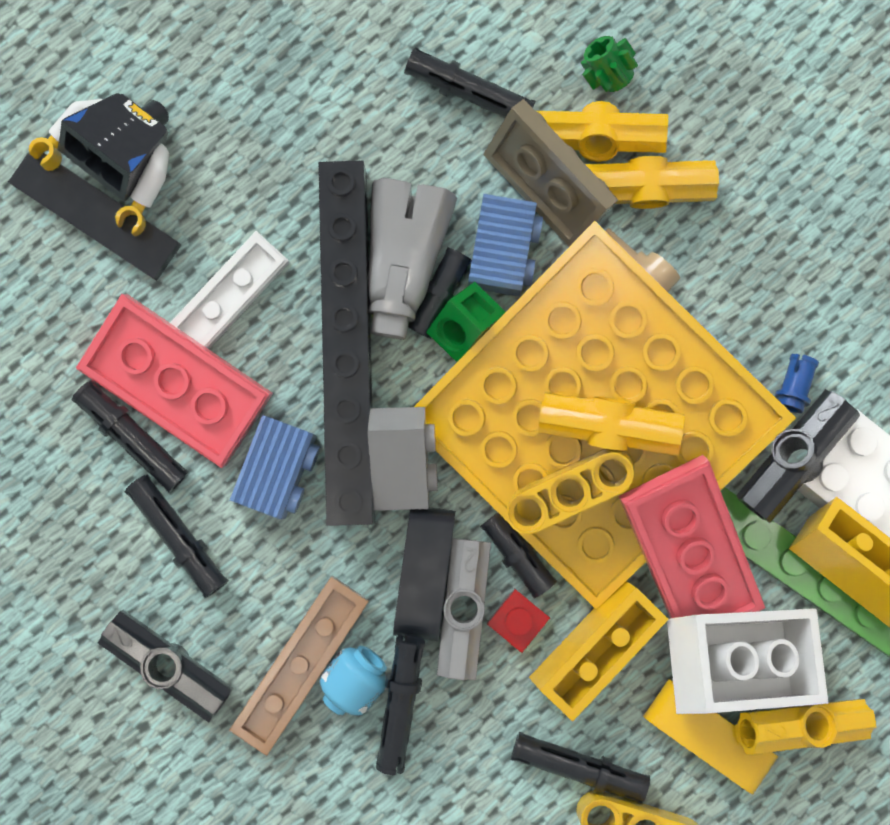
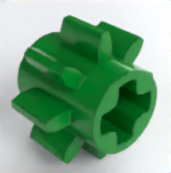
(609, 63)

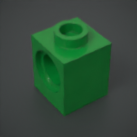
(464, 320)

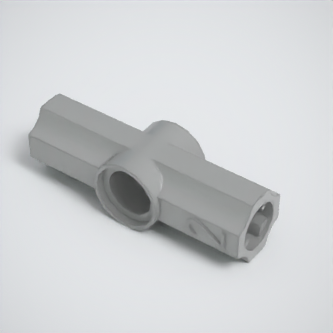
(462, 638)

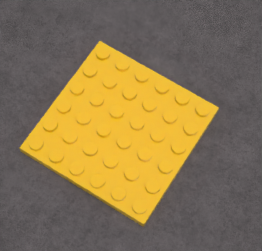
(591, 332)

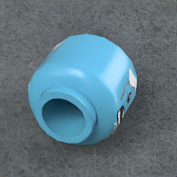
(353, 681)

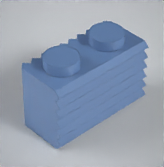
(503, 245)
(275, 468)

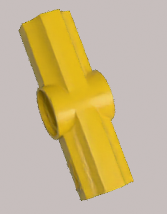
(604, 131)
(654, 182)
(611, 423)
(805, 726)

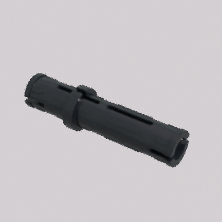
(463, 84)
(117, 424)
(176, 536)
(402, 686)
(588, 770)

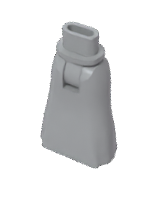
(403, 250)

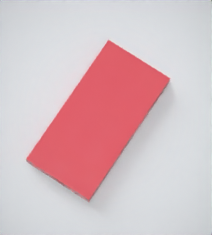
(174, 380)
(691, 543)

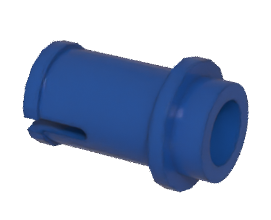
(797, 383)

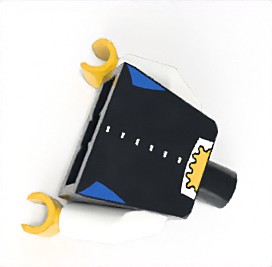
(115, 146)

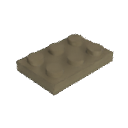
(548, 173)

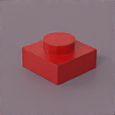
(518, 620)

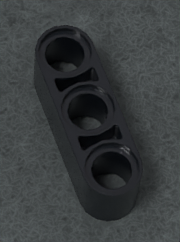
(424, 573)

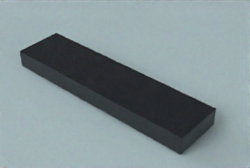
(95, 215)

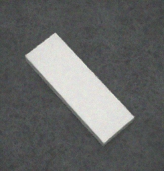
(231, 291)

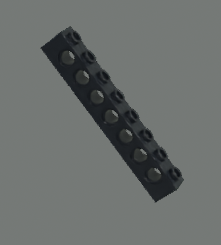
(346, 341)

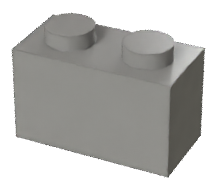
(399, 458)

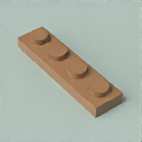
(299, 665)

